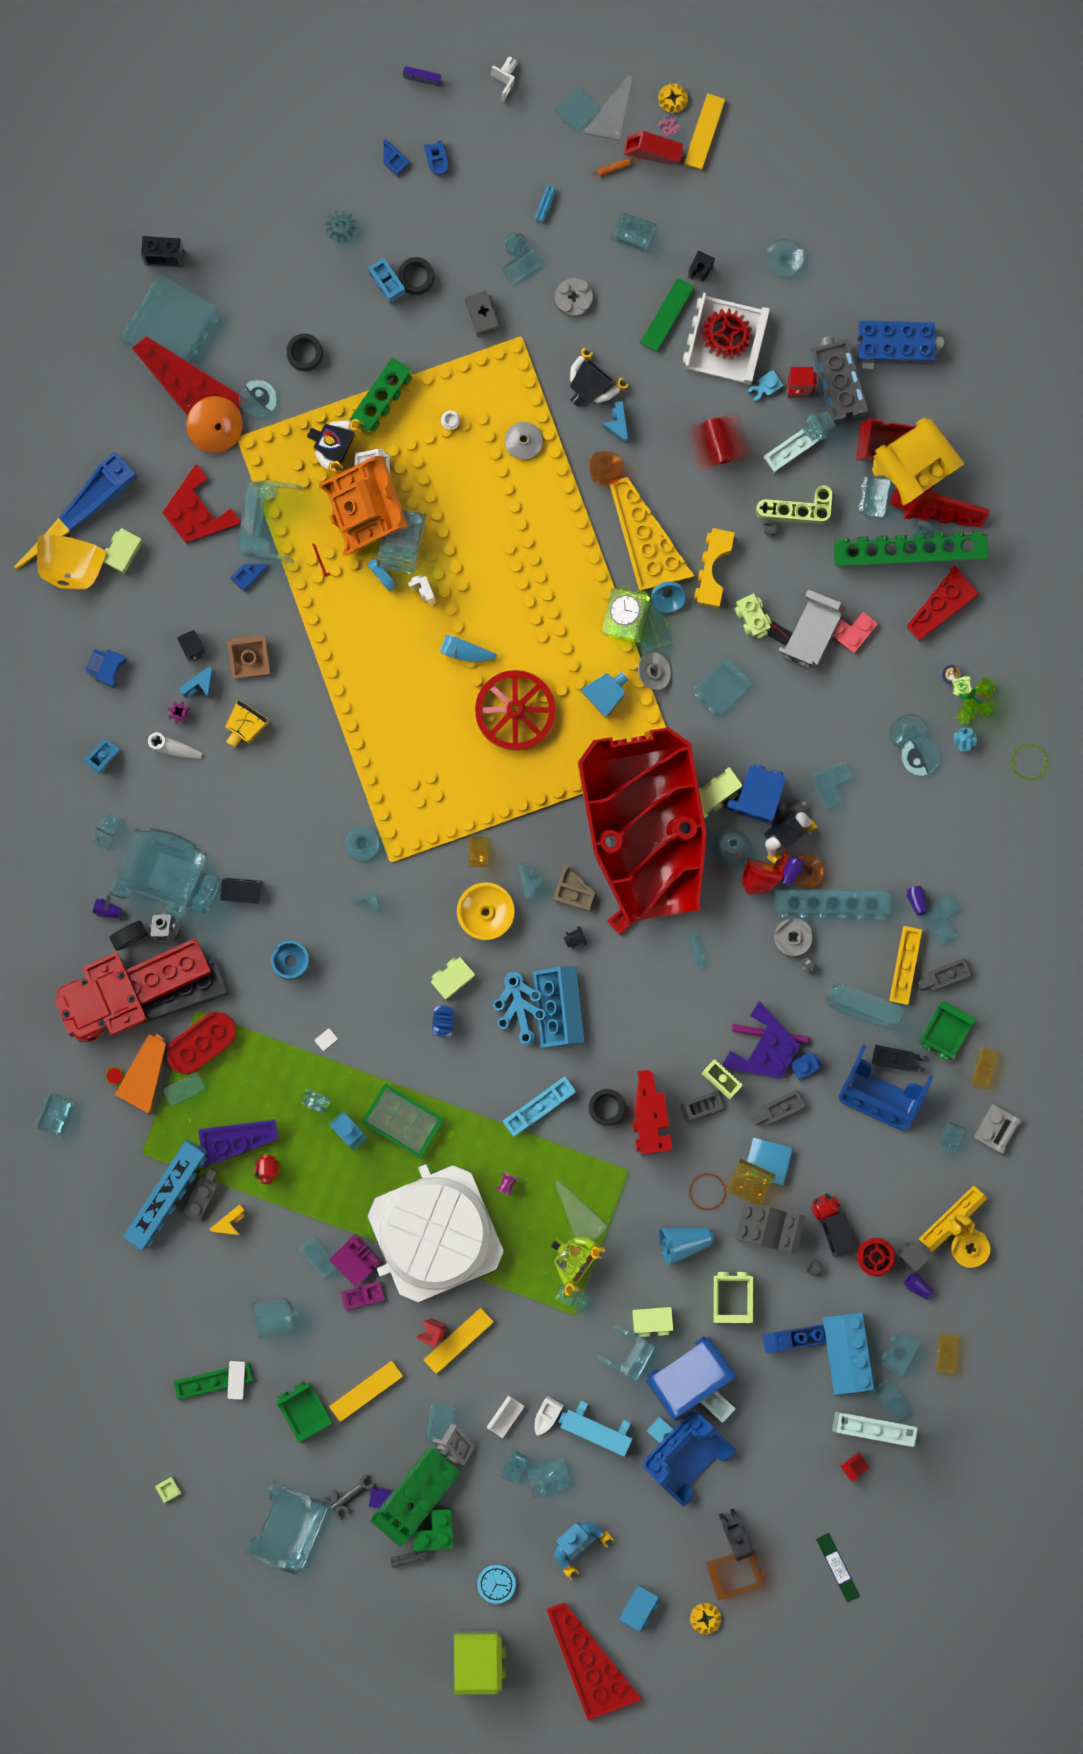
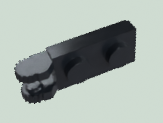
(896, 1058)
(737, 1536)

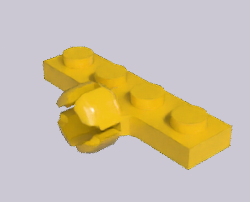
(955, 1220)

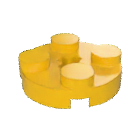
(975, 1258)

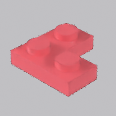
(853, 636)

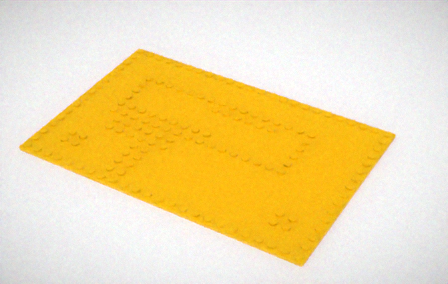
(508, 573)

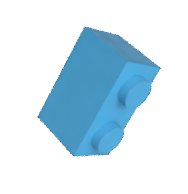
(639, 1608)

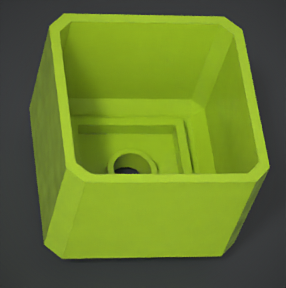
(478, 1662)

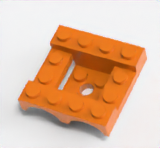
(372, 495)

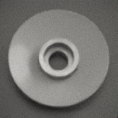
(527, 449)
(660, 671)

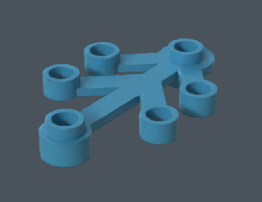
(519, 1005)

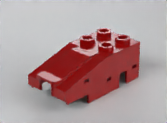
(876, 433)
(645, 1123)

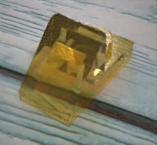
(478, 851)

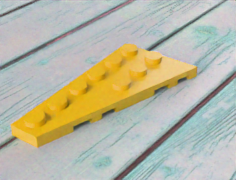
(648, 546)

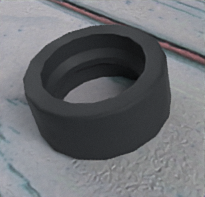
(412, 262)
(304, 338)
(128, 935)
(592, 1107)

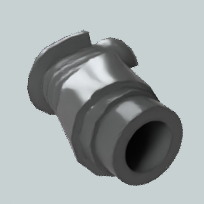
(796, 808)

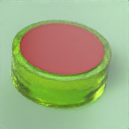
(114, 1075)

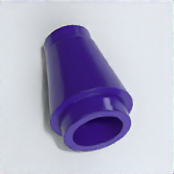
(792, 869)
(917, 899)
(112, 912)
(918, 1286)

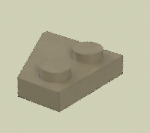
(573, 891)

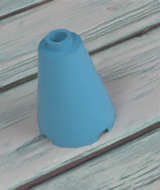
(683, 1242)

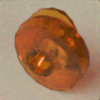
(605, 467)
(816, 875)

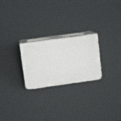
(505, 1416)

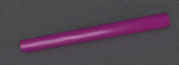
(759, 1032)

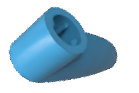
(464, 650)

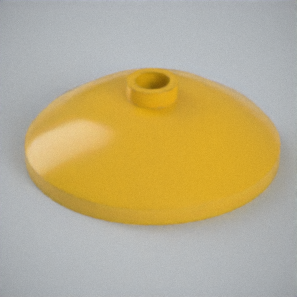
(488, 897)

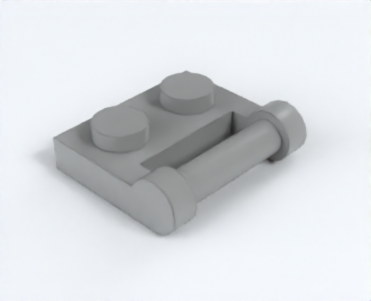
(991, 1126)

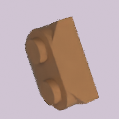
(248, 656)

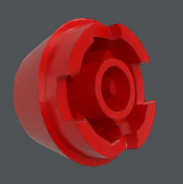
(876, 1257)

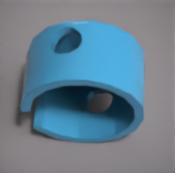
(286, 949)

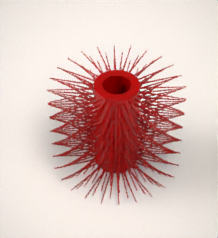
(717, 442)

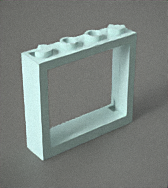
(874, 1429)

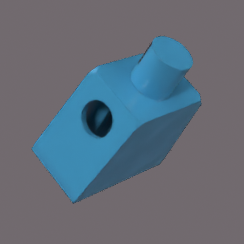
(605, 692)
(348, 1131)

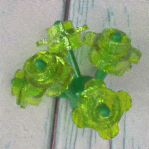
(970, 704)

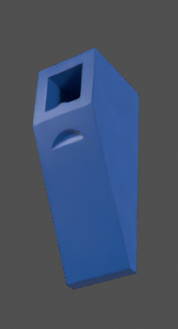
(794, 1338)

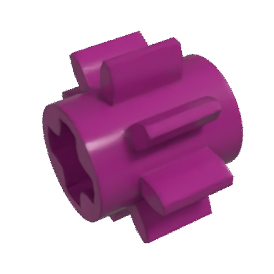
(184, 714)

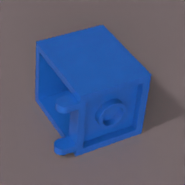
(759, 794)

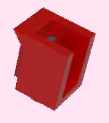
(434, 1332)

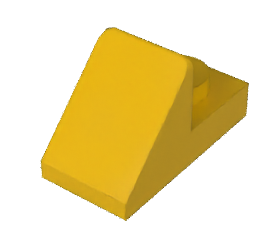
(225, 1226)

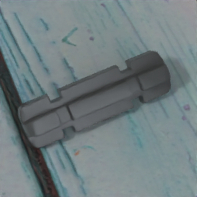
(409, 1558)

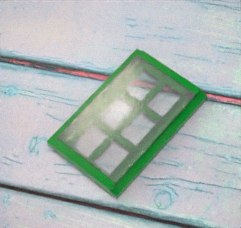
(402, 1120)

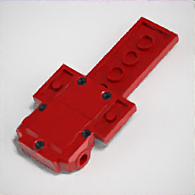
(114, 996)

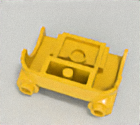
(916, 460)

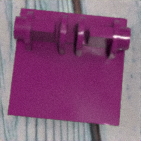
(355, 1260)

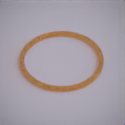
(692, 1200)

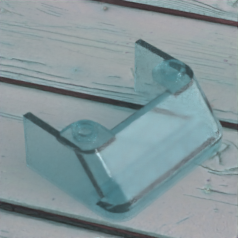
(250, 542)

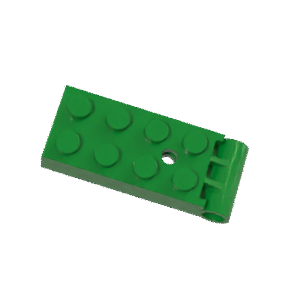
(423, 1489)

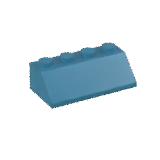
(562, 1005)
(848, 1353)

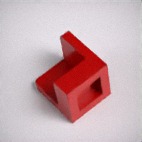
(854, 1466)

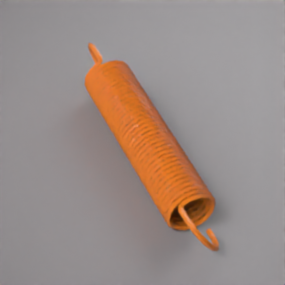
(614, 167)

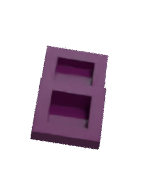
(362, 1295)

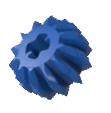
(442, 1021)

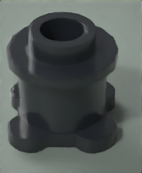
(575, 938)

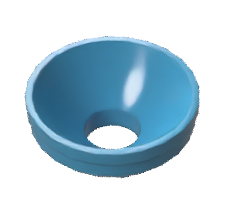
(670, 602)

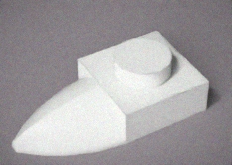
(547, 1415)

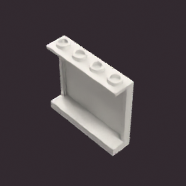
(739, 368)

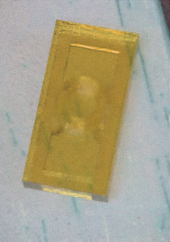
(984, 1068)
(946, 1353)

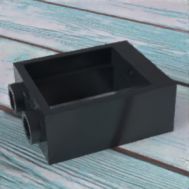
(159, 248)

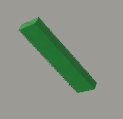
(667, 315)
(207, 1382)

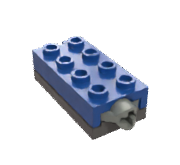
(898, 342)

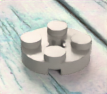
(582, 303)
(793, 926)

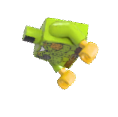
(575, 1260)

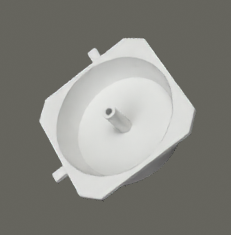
(435, 1233)

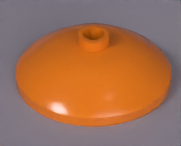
(202, 423)

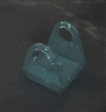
(637, 1358)

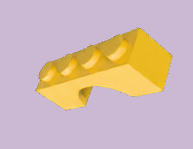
(710, 591)

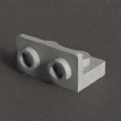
(454, 1445)

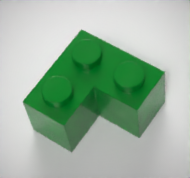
(439, 1536)

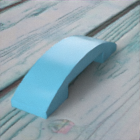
(539, 1106)

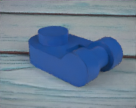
(437, 164)

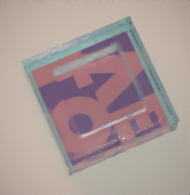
(669, 125)

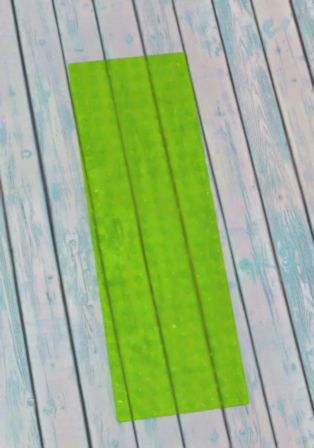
(332, 1183)

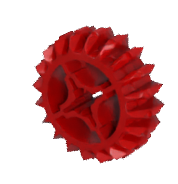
(728, 349)

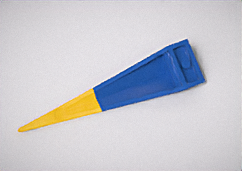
(103, 487)

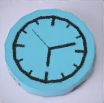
(496, 1584)

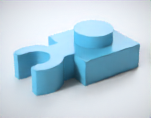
(767, 384)

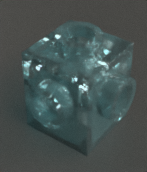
(818, 425)

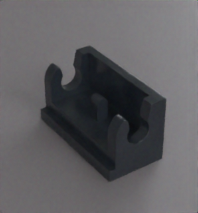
(701, 263)
(240, 890)
(838, 1234)

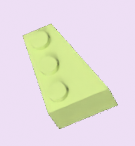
(718, 791)

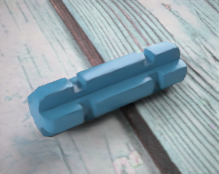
(545, 204)

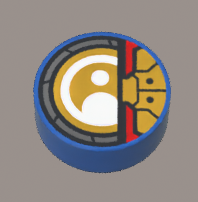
(949, 673)

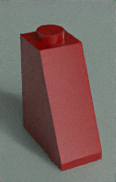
(653, 148)

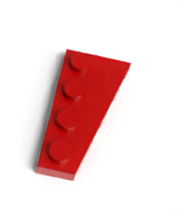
(945, 509)
(947, 600)

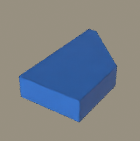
(394, 159)
(248, 574)

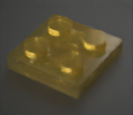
(750, 1182)

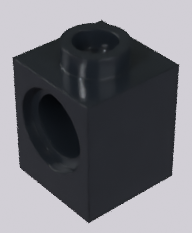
(191, 645)

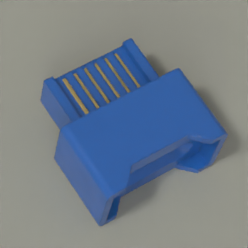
(105, 666)

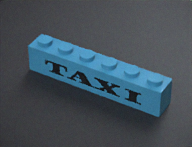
(165, 1194)

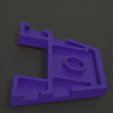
(772, 1051)

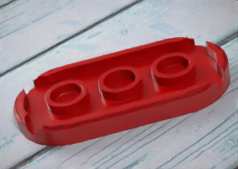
(201, 1042)

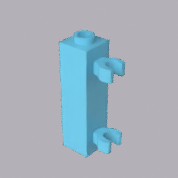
(595, 1432)

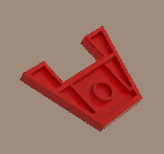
(190, 515)

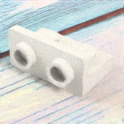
(422, 584)

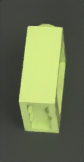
(741, 1276)

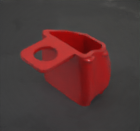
(761, 876)

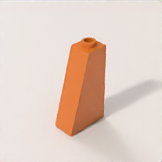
(143, 1076)

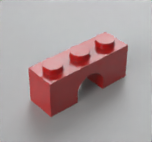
(801, 382)

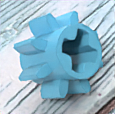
(965, 739)

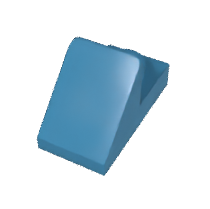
(618, 427)
(202, 679)
(101, 756)

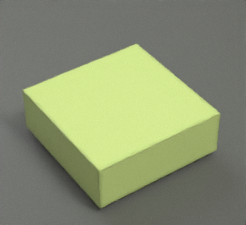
(168, 1489)

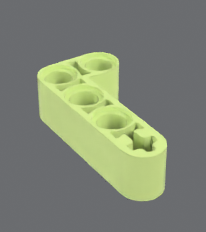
(793, 508)

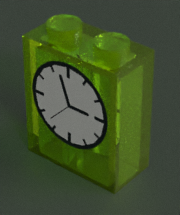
(627, 615)

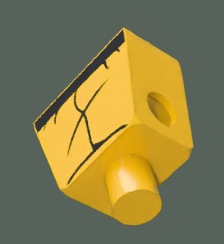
(244, 724)

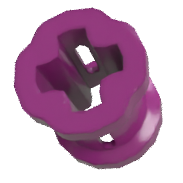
(507, 1184)

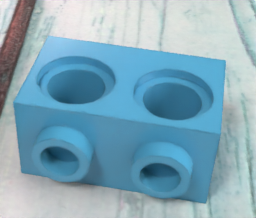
(386, 280)

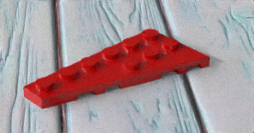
(594, 1675)

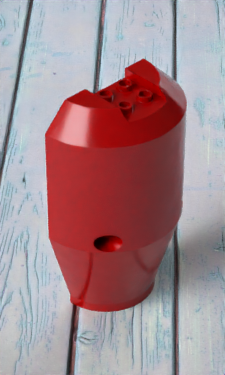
(639, 800)

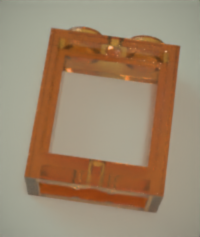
(758, 1574)

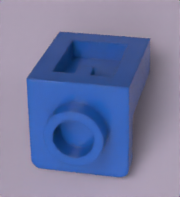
(805, 1065)

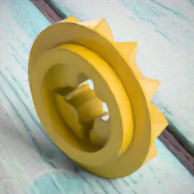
(668, 105)
(697, 1614)

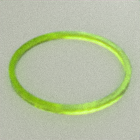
(1037, 746)

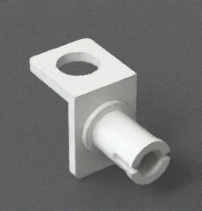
(504, 75)

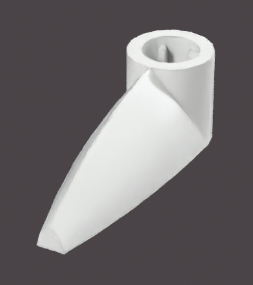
(173, 747)

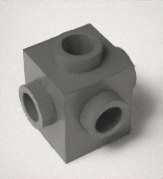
(162, 928)

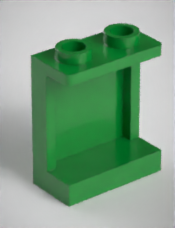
(946, 1030)
(303, 1411)

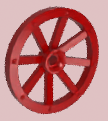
(490, 735)

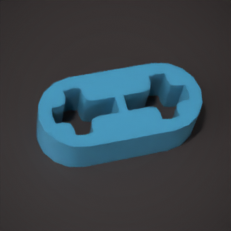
(382, 575)

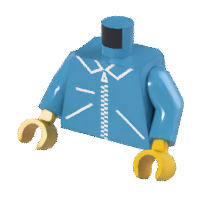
(575, 1541)

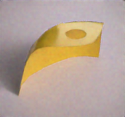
(65, 555)

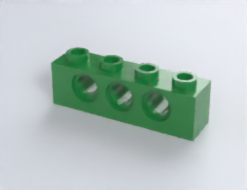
(393, 369)

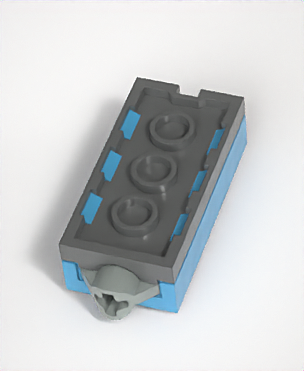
(838, 380)

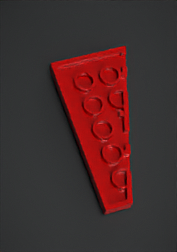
(180, 378)

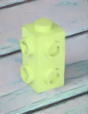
(755, 621)

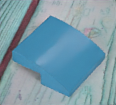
(771, 1157)

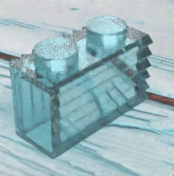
(54, 1114)

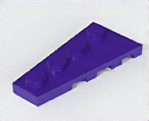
(235, 1139)

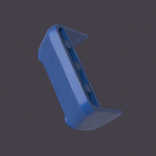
(880, 1098)

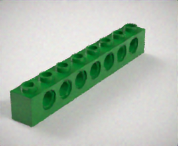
(843, 557)

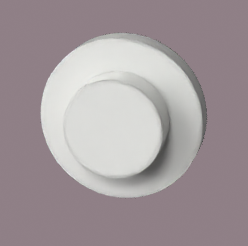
(450, 420)

